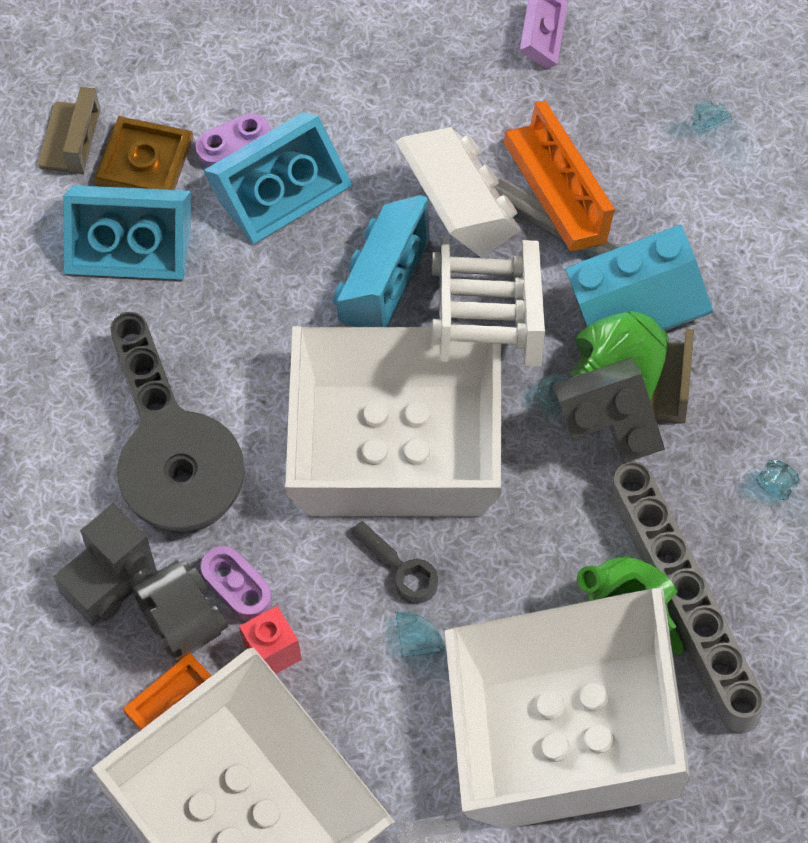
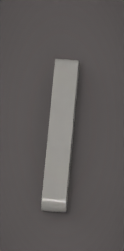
(692, 613)

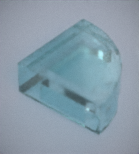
(709, 117)
(417, 635)

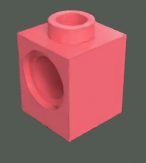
(272, 639)

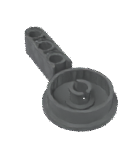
(168, 441)

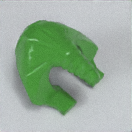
(621, 338)
(626, 576)

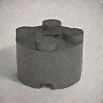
(178, 610)

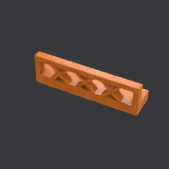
(561, 179)

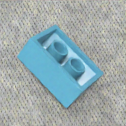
(279, 176)
(126, 232)
(384, 264)
(646, 277)

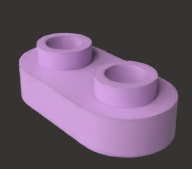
(231, 137)
(238, 585)

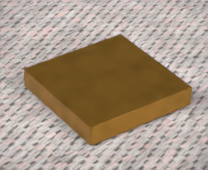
(143, 155)

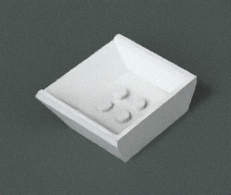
(390, 425)
(567, 711)
(238, 768)

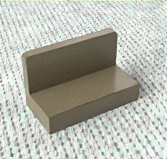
(70, 133)
(672, 390)

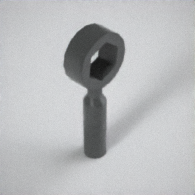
(390, 557)

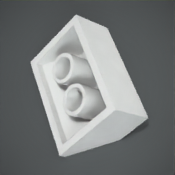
(461, 188)

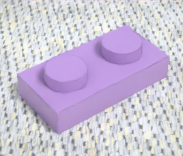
(543, 31)

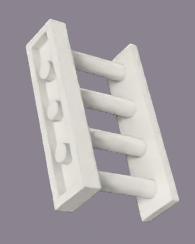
(525, 290)

